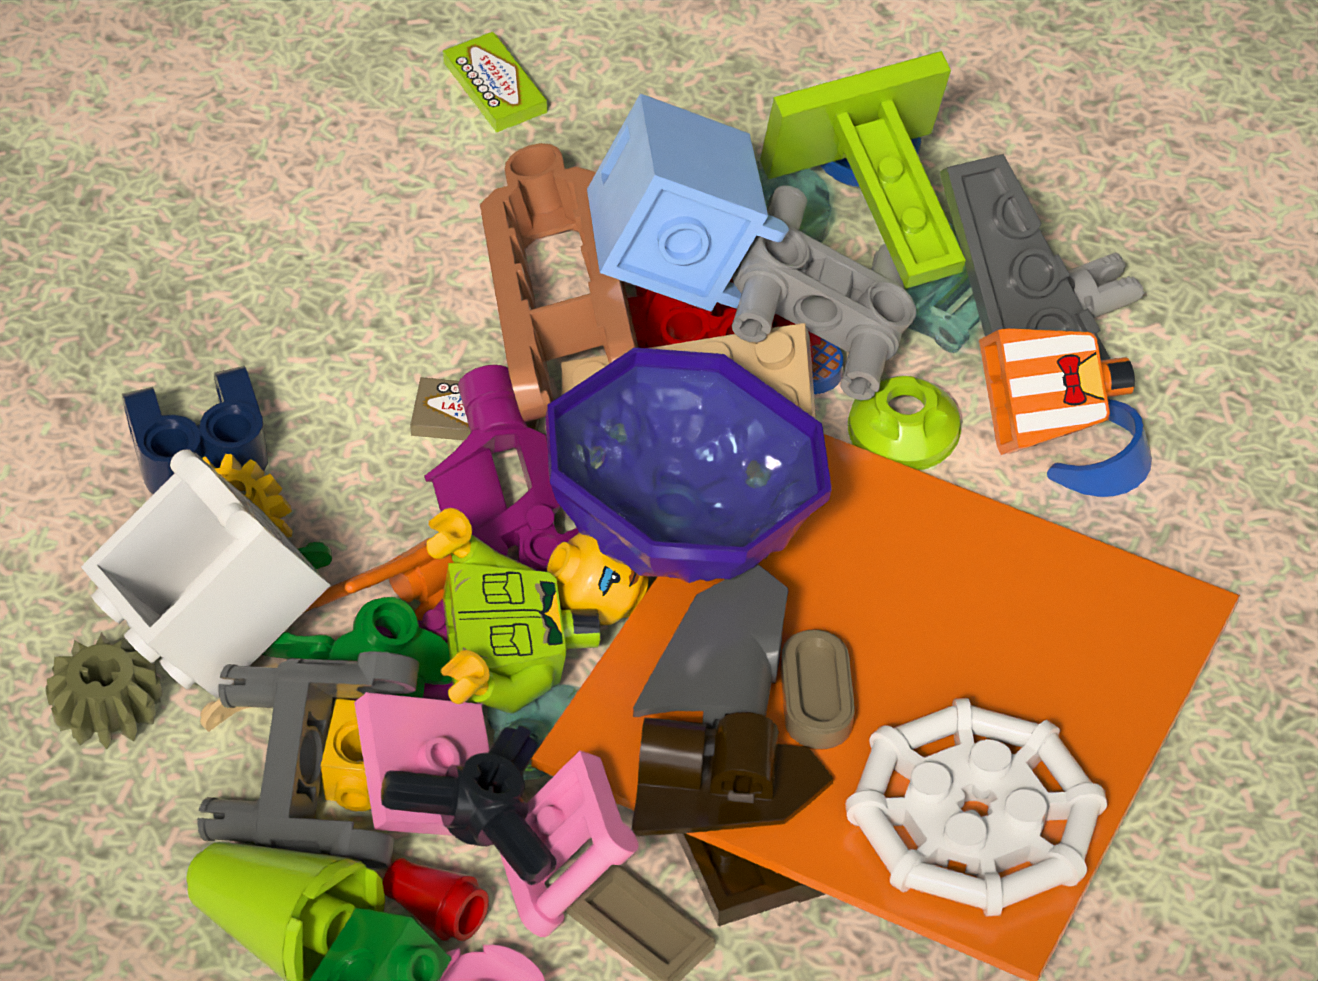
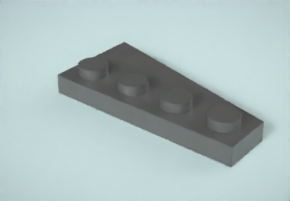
(1006, 255)

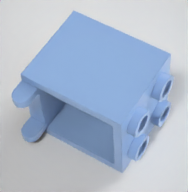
(678, 204)

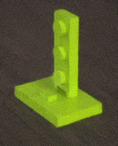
(872, 126)

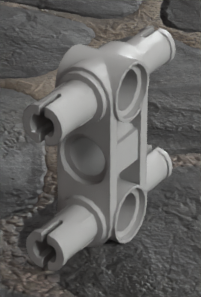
(825, 290)

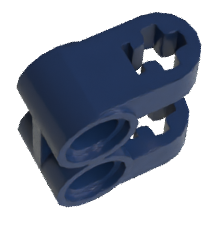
(226, 428)

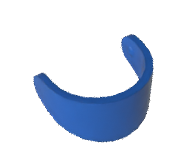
(1116, 474)

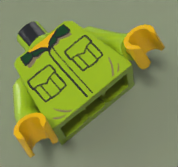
(502, 621)

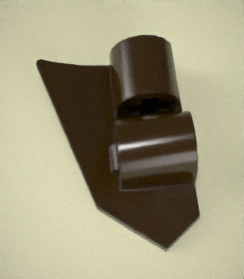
(721, 776)

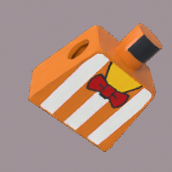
(1048, 384)

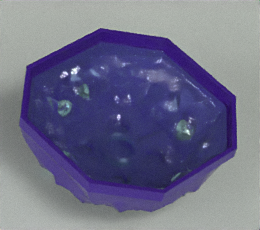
(684, 464)

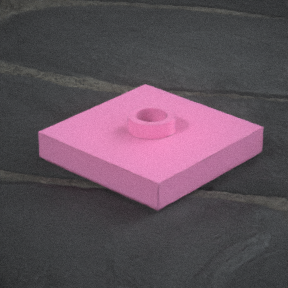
(414, 738)

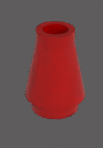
(438, 898)

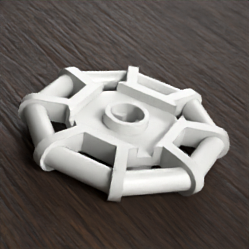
(983, 774)

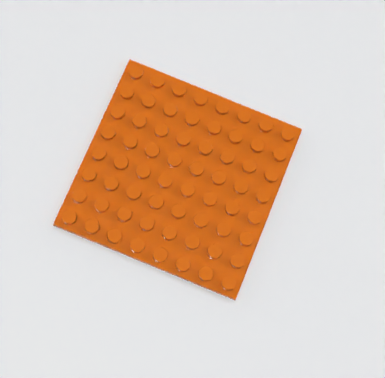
(935, 606)

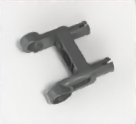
(302, 704)

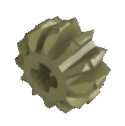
(103, 690)

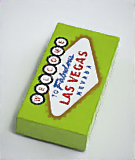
(495, 81)

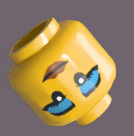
(595, 581)

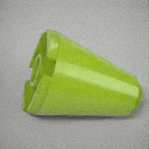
(281, 901)

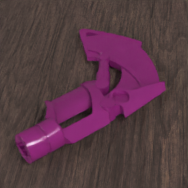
(471, 484)

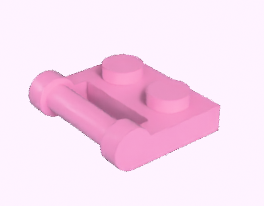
(564, 816)

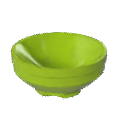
(909, 439)

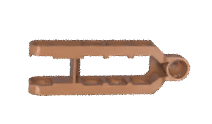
(538, 203)

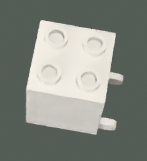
(201, 577)

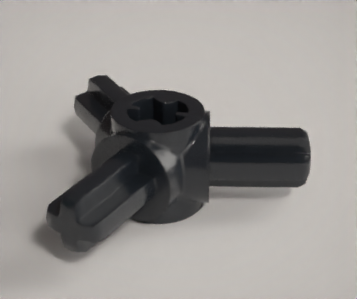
(481, 802)

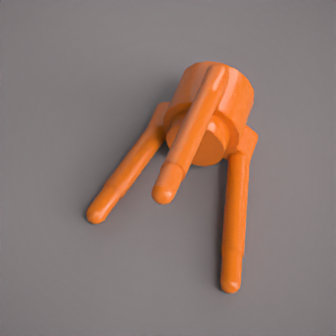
(411, 575)

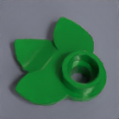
(407, 640)

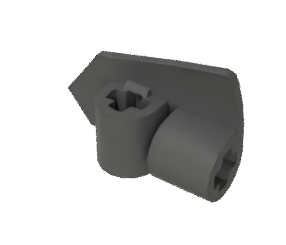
(722, 651)

